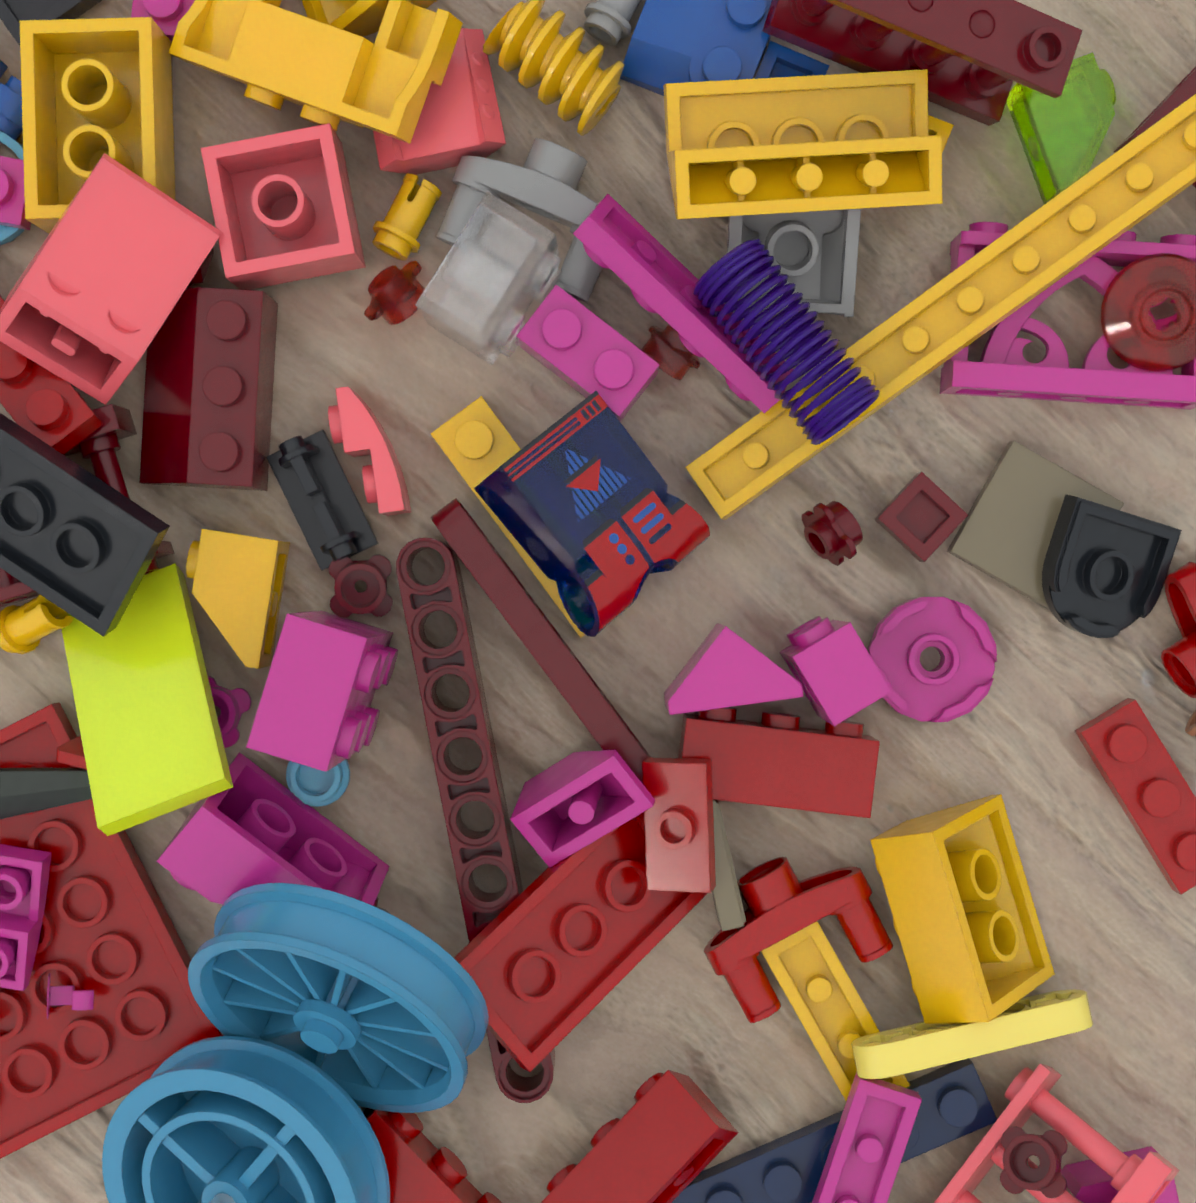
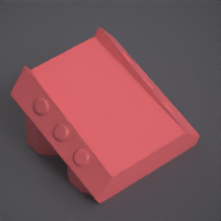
(455, 119)

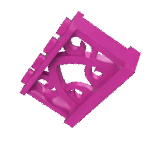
(1008, 375)

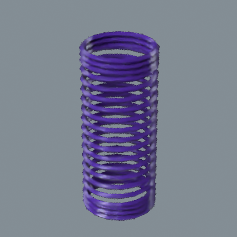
(735, 276)

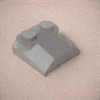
(814, 251)

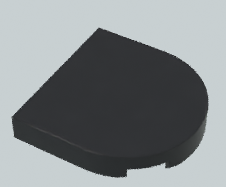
(1105, 567)

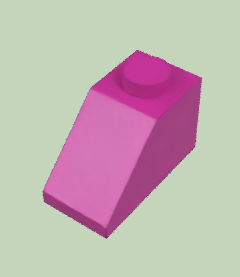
(578, 803)

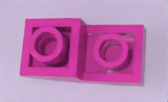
(22, 906)

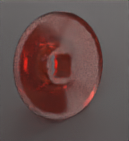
(1127, 318)

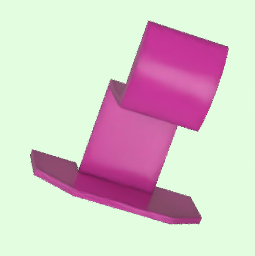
(69, 996)

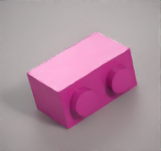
(587, 352)

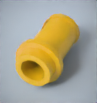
(406, 218)
(27, 624)

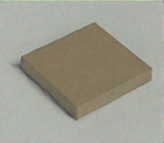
(1016, 518)

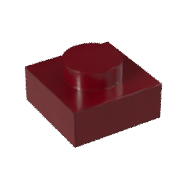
(921, 517)

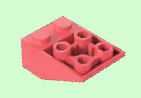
(105, 280)

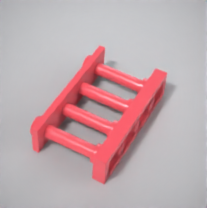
(1028, 1094)

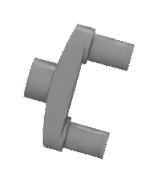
(543, 186)

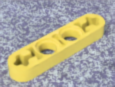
(932, 1045)

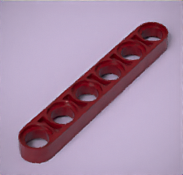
(538, 635)

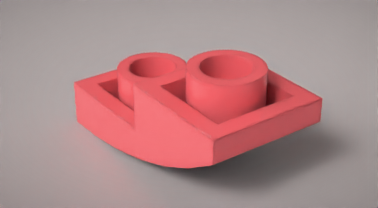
(363, 435)

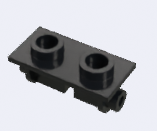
(321, 498)

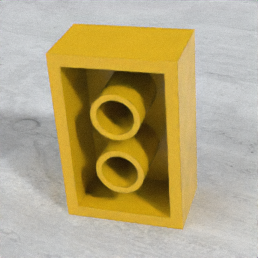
(88, 94)

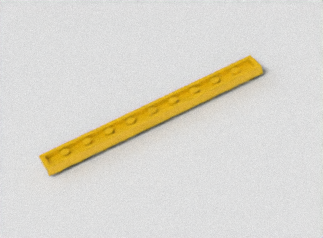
(967, 303)

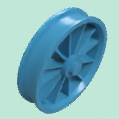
(344, 991)

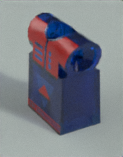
(592, 513)

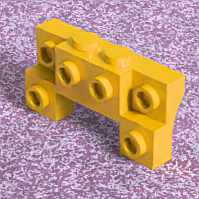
(321, 65)

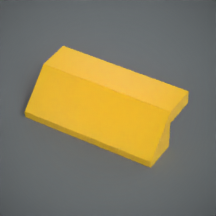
(801, 144)

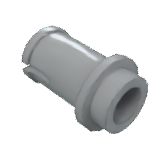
(610, 19)

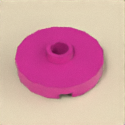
(964, 665)

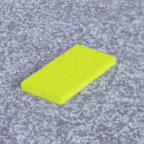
(146, 707)

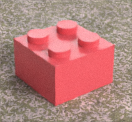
(283, 207)

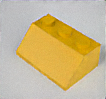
(963, 911)

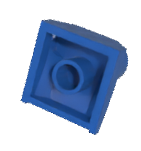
(696, 42)

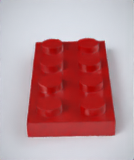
(570, 942)

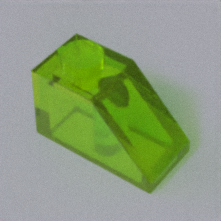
(1064, 131)

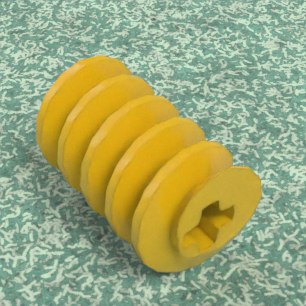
(556, 63)

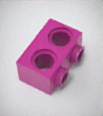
(833, 668)

